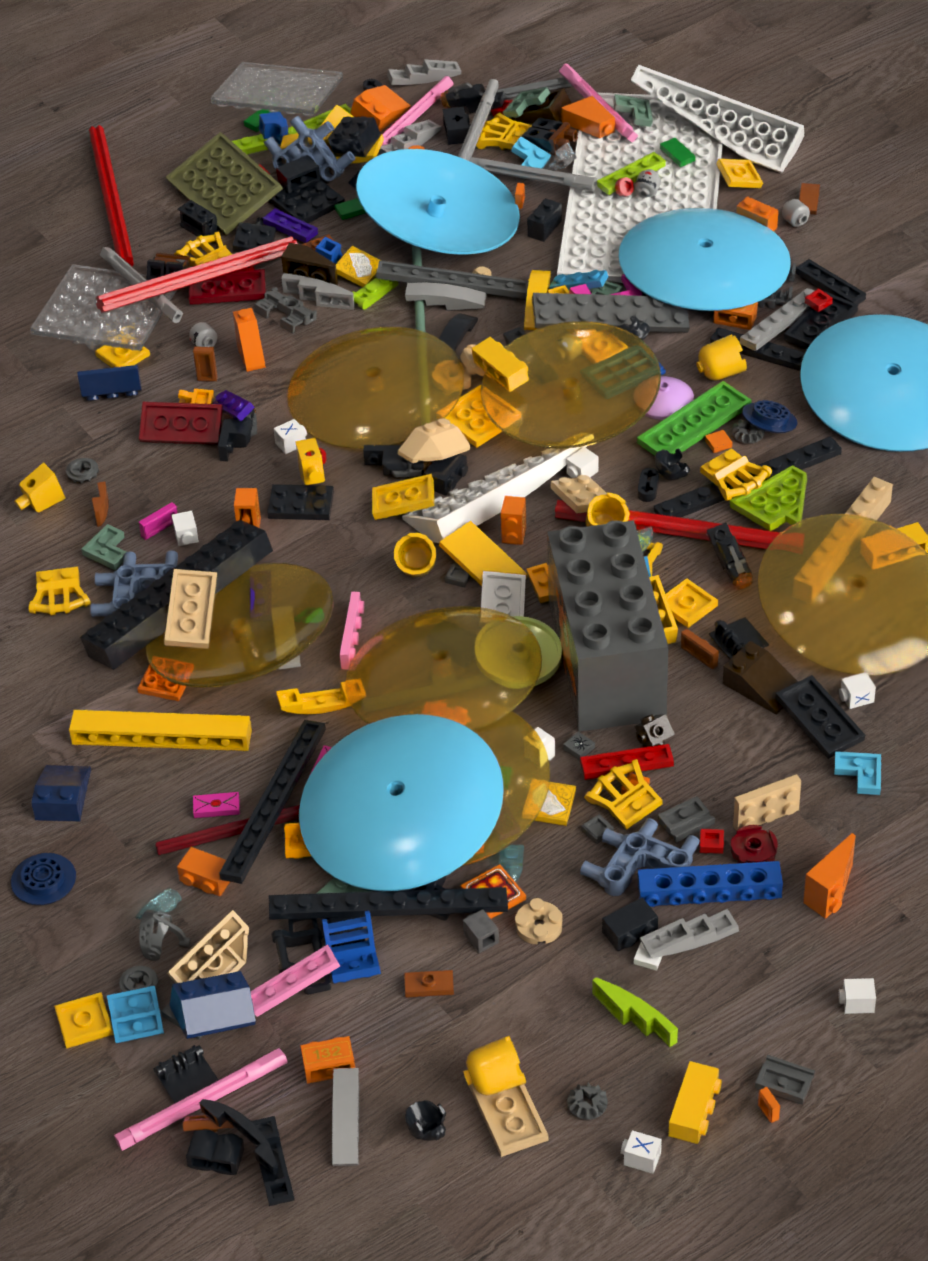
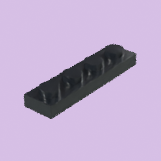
(830, 282)

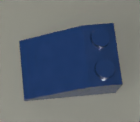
(60, 793)

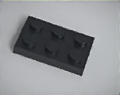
(300, 502)

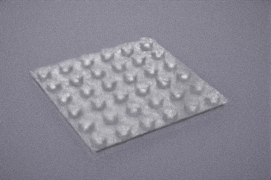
(277, 88)
(74, 314)

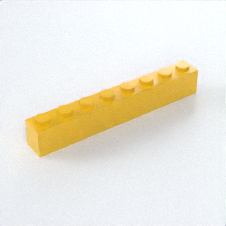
(160, 730)

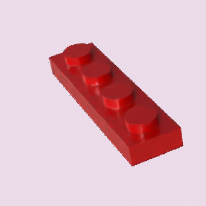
(648, 758)

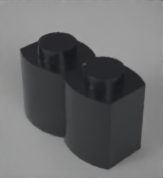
(215, 1152)

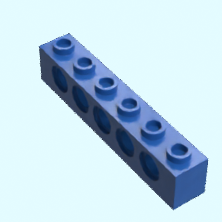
(710, 883)

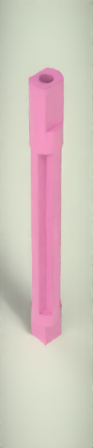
(587, 91)
(417, 109)
(191, 1103)

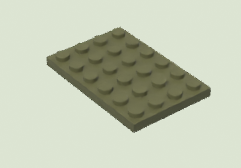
(224, 182)

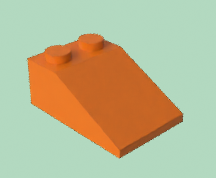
(380, 104)
(828, 879)

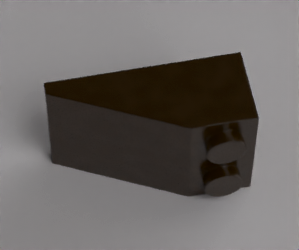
(550, 109)
(306, 262)
(757, 676)

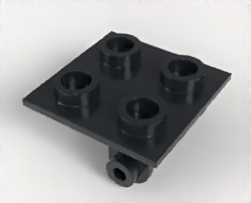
(735, 636)
(185, 1073)

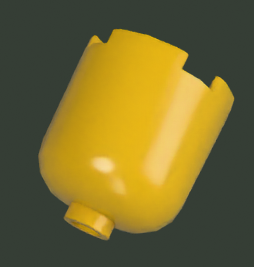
(721, 358)
(606, 509)
(415, 554)
(494, 1067)

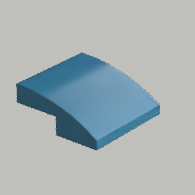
(135, 1014)

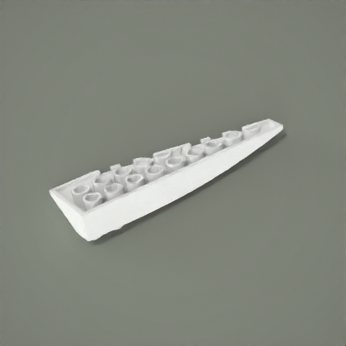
(742, 128)
(486, 496)

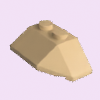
(434, 442)
(216, 953)

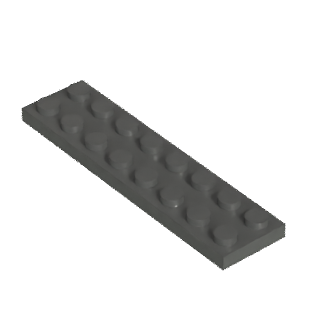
(608, 309)

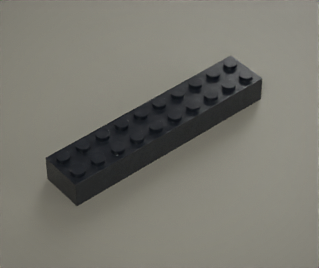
(146, 614)

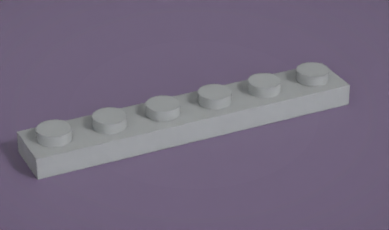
(776, 322)

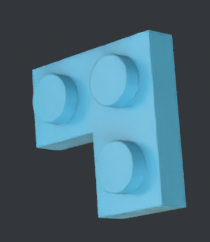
(530, 153)
(864, 766)

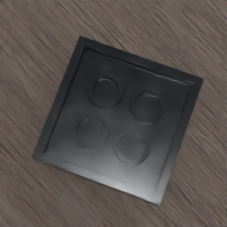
(308, 202)

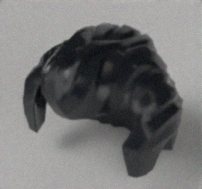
(635, 328)
(670, 465)
(426, 1120)

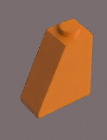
(589, 117)
(248, 339)

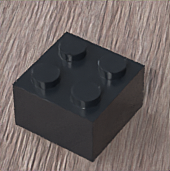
(354, 135)

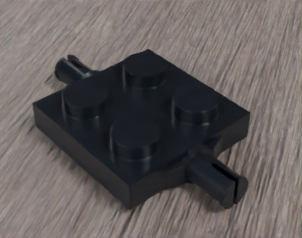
(253, 235)

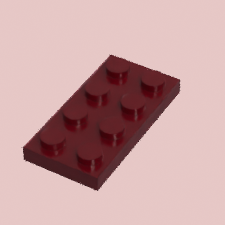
(230, 287)
(180, 423)

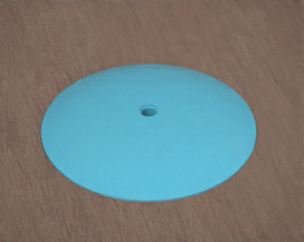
(437, 201)
(704, 259)
(871, 381)
(401, 802)

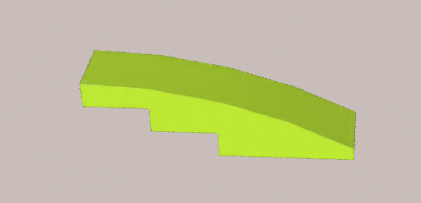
(628, 1007)

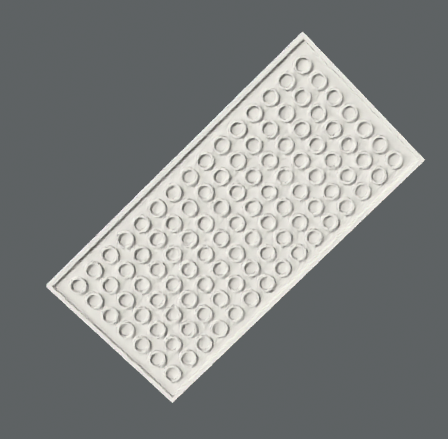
(600, 221)

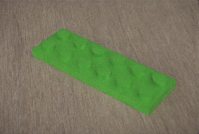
(695, 420)

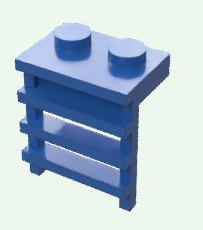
(355, 959)

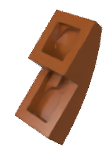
(809, 196)
(101, 504)

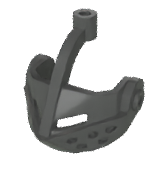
(152, 943)

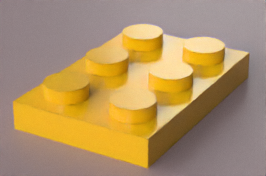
(403, 496)

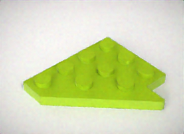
(776, 501)

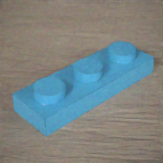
(592, 279)

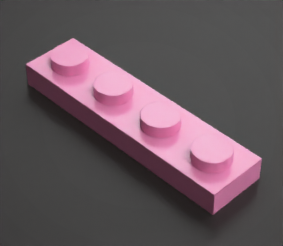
(350, 634)
(293, 980)

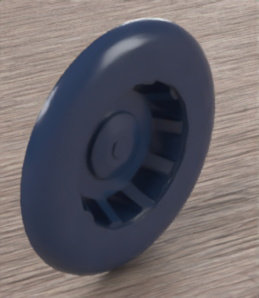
(770, 416)
(42, 874)

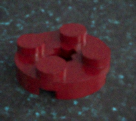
(755, 835)

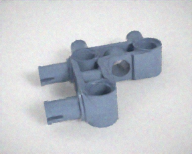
(317, 151)
(130, 580)
(637, 851)

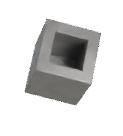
(481, 931)

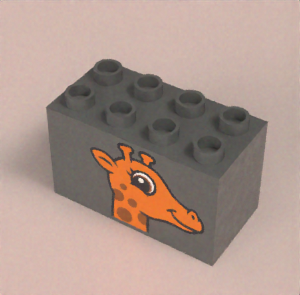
(607, 625)

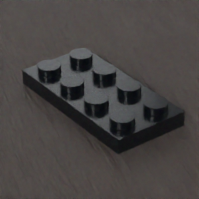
(814, 323)
(820, 716)

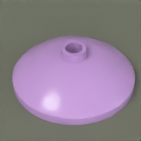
(671, 397)

